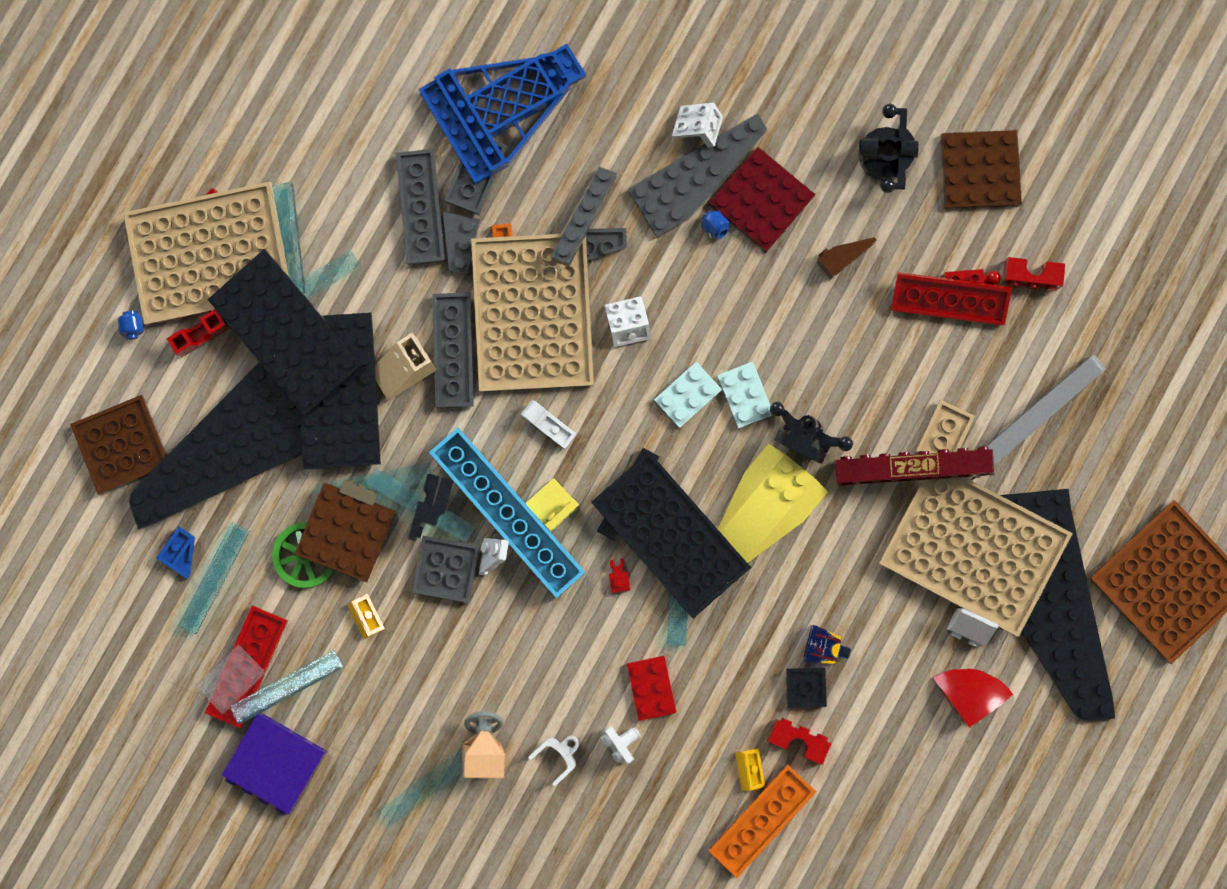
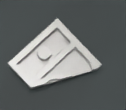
(493, 553)

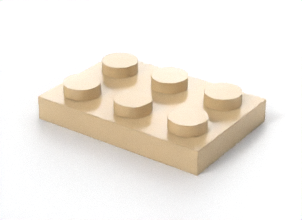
(945, 429)

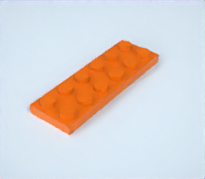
(762, 821)

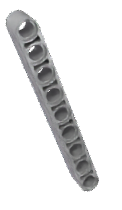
(1045, 407)

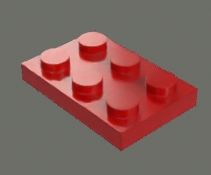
(651, 688)

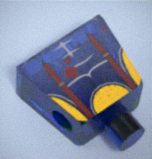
(824, 647)

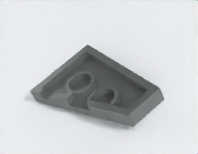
(605, 241)

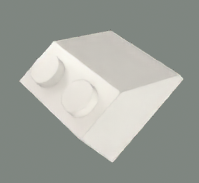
(972, 627)

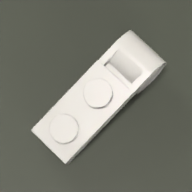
(548, 424)

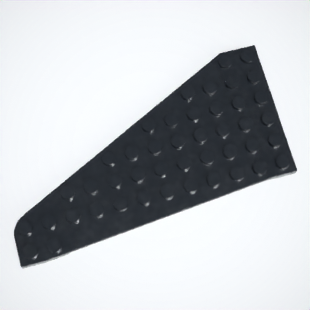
(235, 441)
(1063, 619)

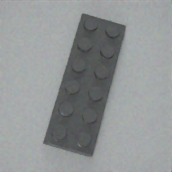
(420, 207)
(453, 350)

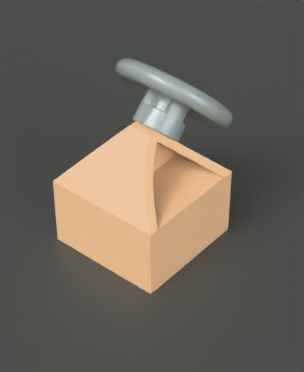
(483, 753)

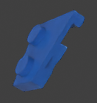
(179, 552)

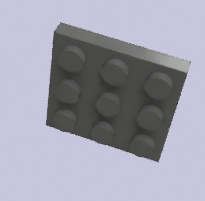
(446, 569)

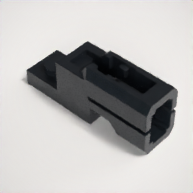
(425, 512)

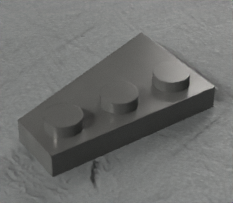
(458, 235)

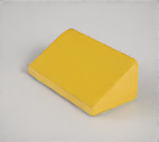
(365, 616)
(750, 769)

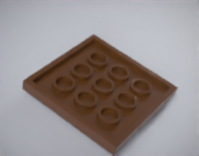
(981, 169)
(119, 444)
(345, 533)

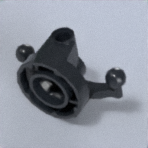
(889, 167)
(807, 441)

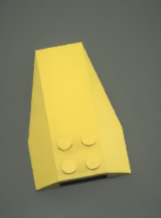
(769, 503)

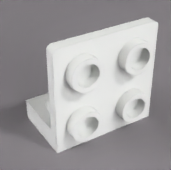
(698, 120)
(628, 321)

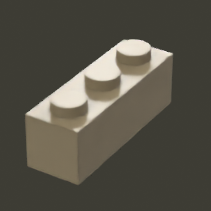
(359, 491)

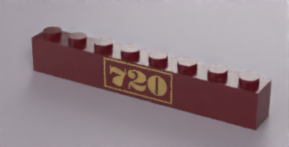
(915, 467)

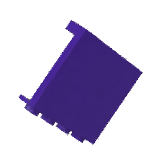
(273, 763)

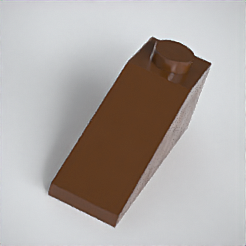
(841, 256)

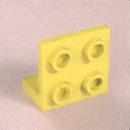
(552, 504)

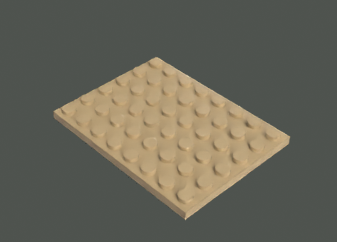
(197, 245)
(531, 314)
(976, 550)

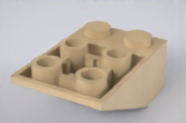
(403, 367)

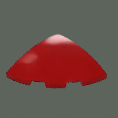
(972, 693)

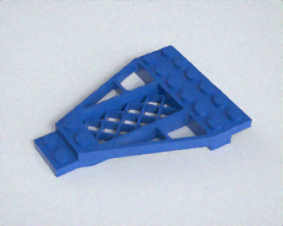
(463, 124)

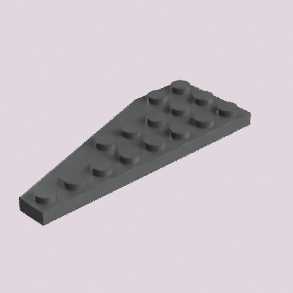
(684, 185)

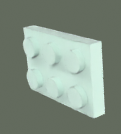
(687, 395)
(745, 395)

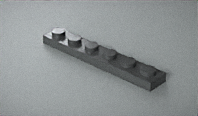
(583, 217)

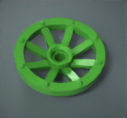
(278, 564)

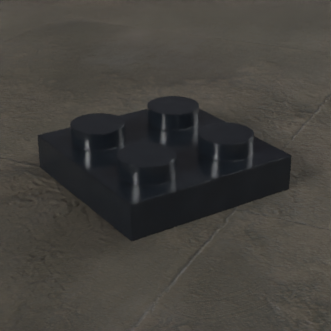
(806, 687)

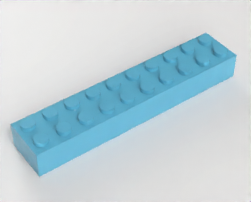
(507, 512)

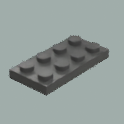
(465, 193)

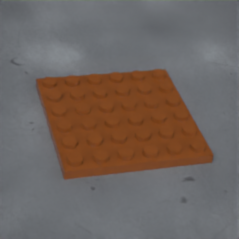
(1168, 581)

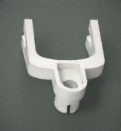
(564, 749)

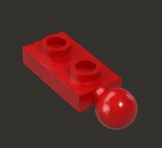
(978, 276)

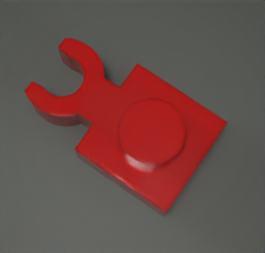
(619, 580)

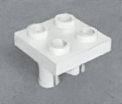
(619, 743)

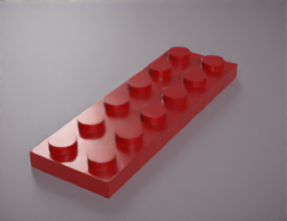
(951, 298)
(259, 639)

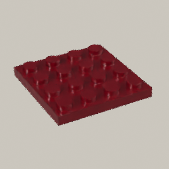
(762, 199)

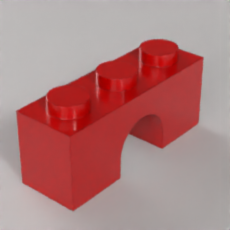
(1017, 274)
(190, 339)
(816, 746)

